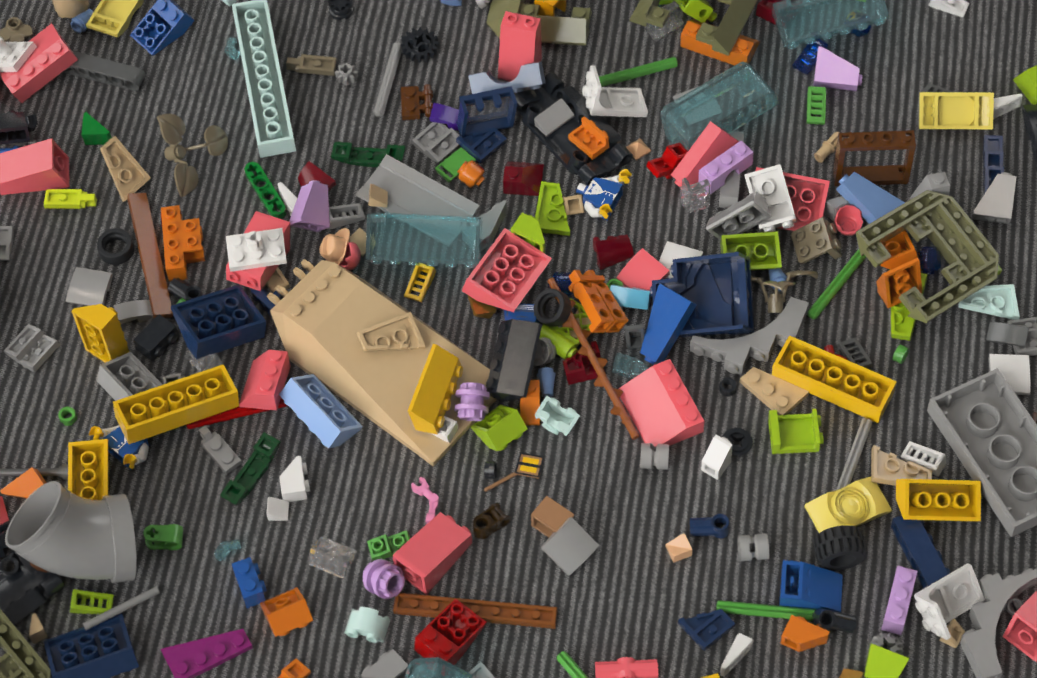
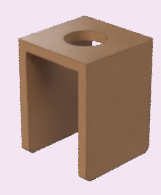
(549, 516)

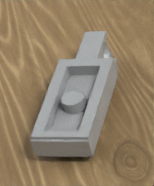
(219, 450)

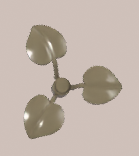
(172, 129)
(775, 301)

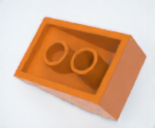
(899, 280)

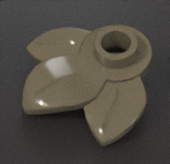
(15, 30)

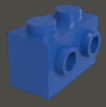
(249, 584)

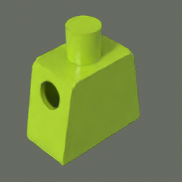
(698, 9)
(883, 663)

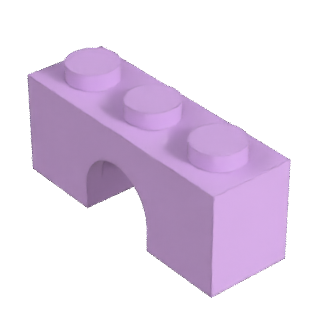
(735, 158)
(899, 600)

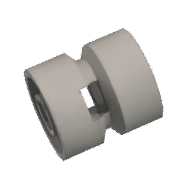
(654, 456)
(760, 547)

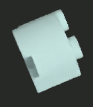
(555, 417)
(367, 623)

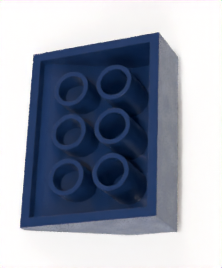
(218, 321)
(92, 652)

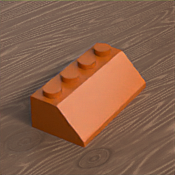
(741, 52)

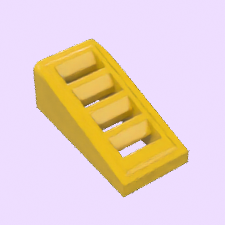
(413, 280)

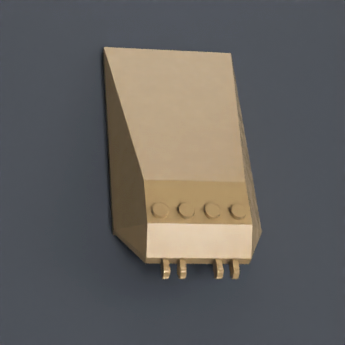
(320, 331)

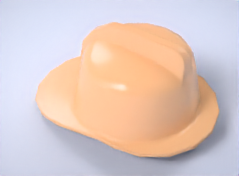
(334, 246)

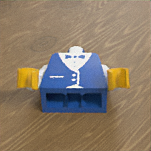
(603, 194)
(119, 448)

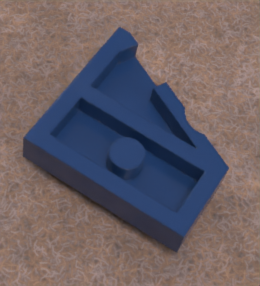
(482, 143)
(707, 627)

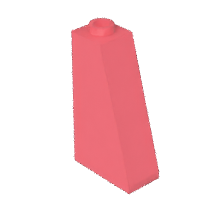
(707, 147)

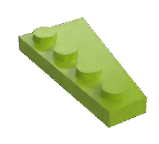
(901, 324)

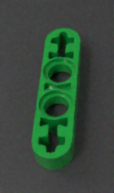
(265, 190)

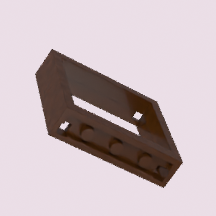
(875, 141)

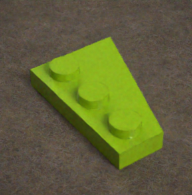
(551, 210)

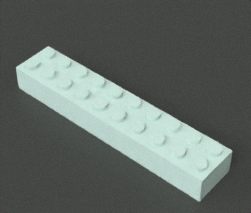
(263, 78)

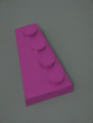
(202, 655)

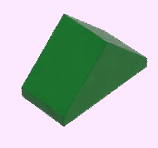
(93, 132)

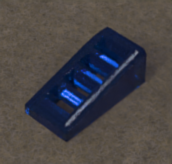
(807, 52)

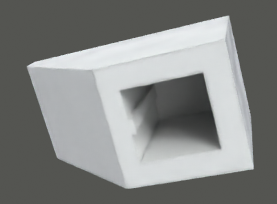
(717, 457)
(293, 483)

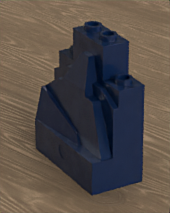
(719, 288)

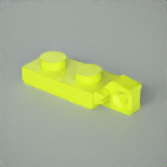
(68, 199)

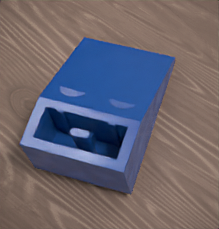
(161, 26)
(810, 587)

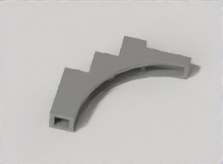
(759, 344)
(980, 644)

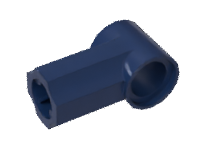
(708, 527)

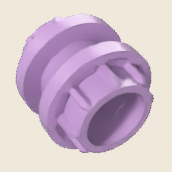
(472, 401)
(383, 578)

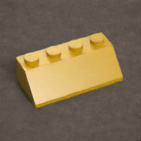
(101, 331)
(435, 390)
(88, 468)
(939, 499)

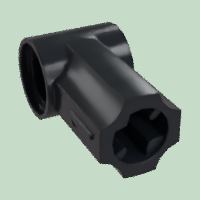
(183, 290)
(835, 620)

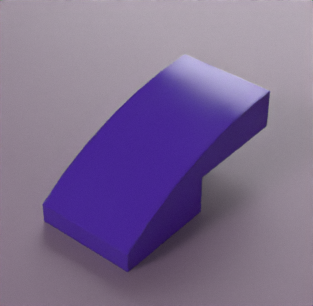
(444, 115)

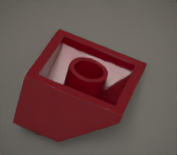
(522, 178)

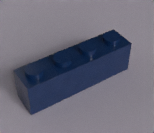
(919, 550)

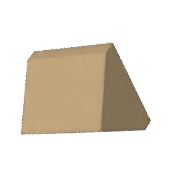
(956, 633)

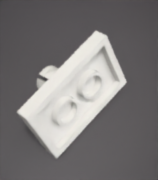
(14, 54)
(256, 249)

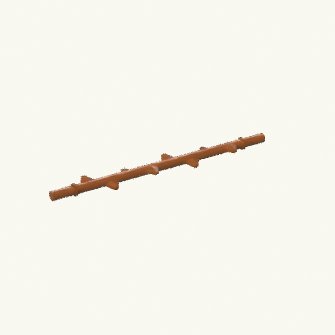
(598, 364)

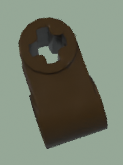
(492, 518)

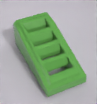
(816, 94)

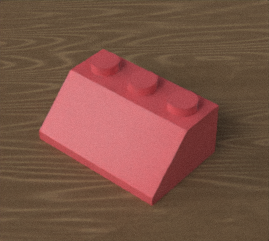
(266, 380)

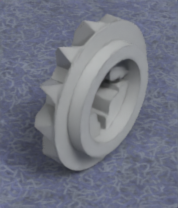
(890, 640)

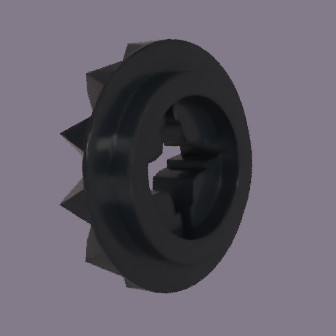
(739, 434)

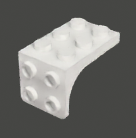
(611, 100)
(772, 186)
(948, 599)

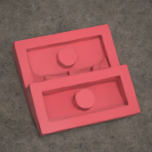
(642, 270)

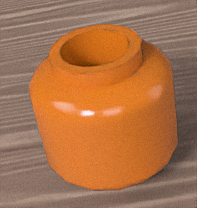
(471, 173)

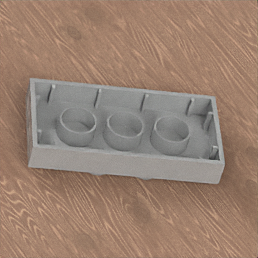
(995, 445)

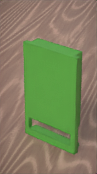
(453, 163)

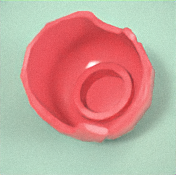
(848, 220)
(351, 257)

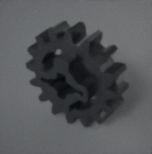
(421, 45)

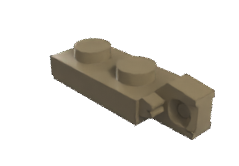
(313, 64)

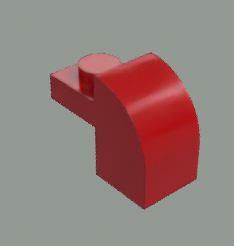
(668, 162)

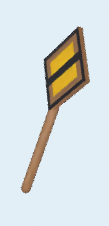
(527, 465)

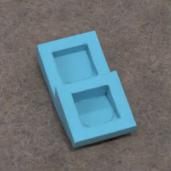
(631, 297)

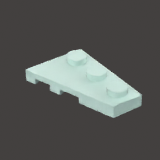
(994, 300)

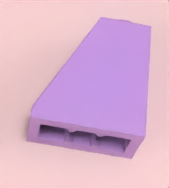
(835, 72)
(311, 208)

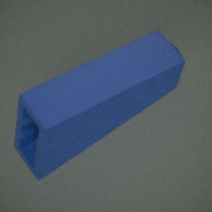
(665, 323)

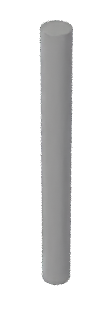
(121, 608)

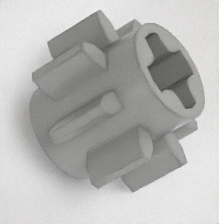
(346, 74)

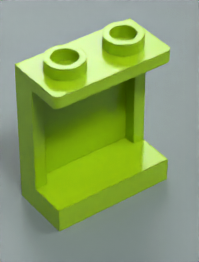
(794, 432)

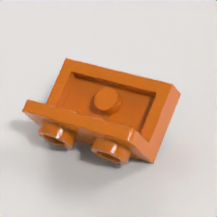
(589, 138)

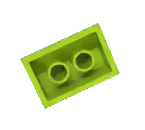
(761, 248)

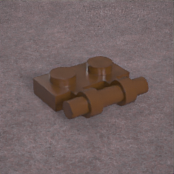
(410, 102)

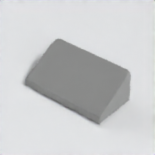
(553, 117)

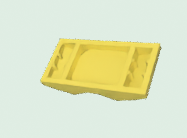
(113, 16)
(956, 110)
(849, 505)

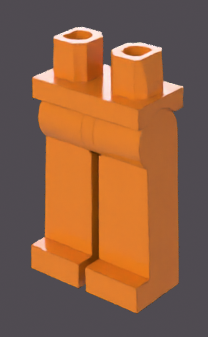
(597, 302)

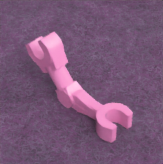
(432, 497)

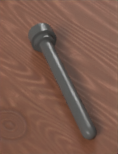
(62, 471)

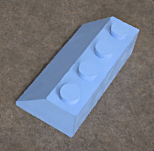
(320, 410)

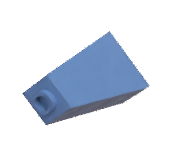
(867, 197)

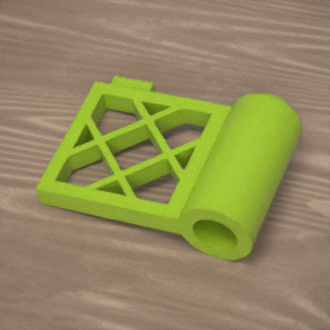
(564, 343)

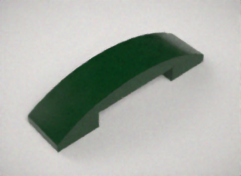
(367, 157)
(252, 471)

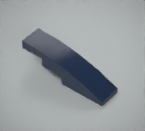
(992, 159)

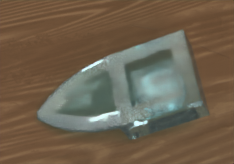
(628, 366)

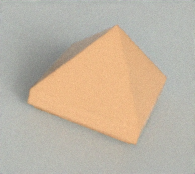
(638, 149)

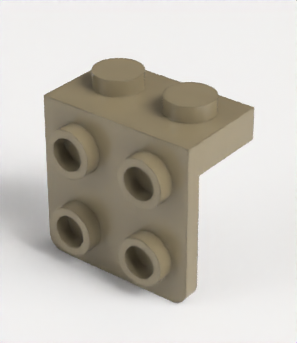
(816, 240)

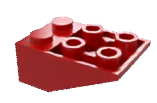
(449, 633)

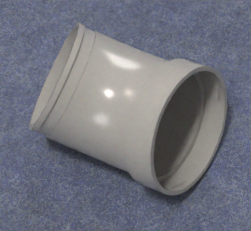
(75, 534)

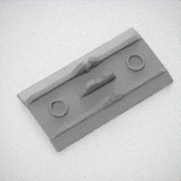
(415, 193)

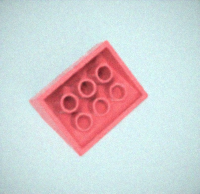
(42, 66)
(807, 198)
(506, 272)
(661, 406)

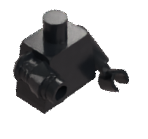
(16, 127)

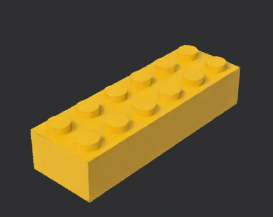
(834, 379)
(176, 404)

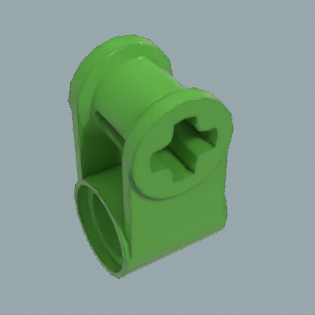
(165, 536)

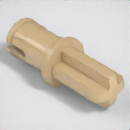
(827, 148)

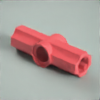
(627, 668)

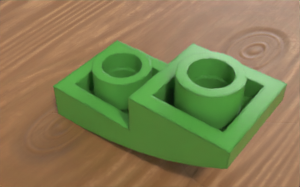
(385, 546)

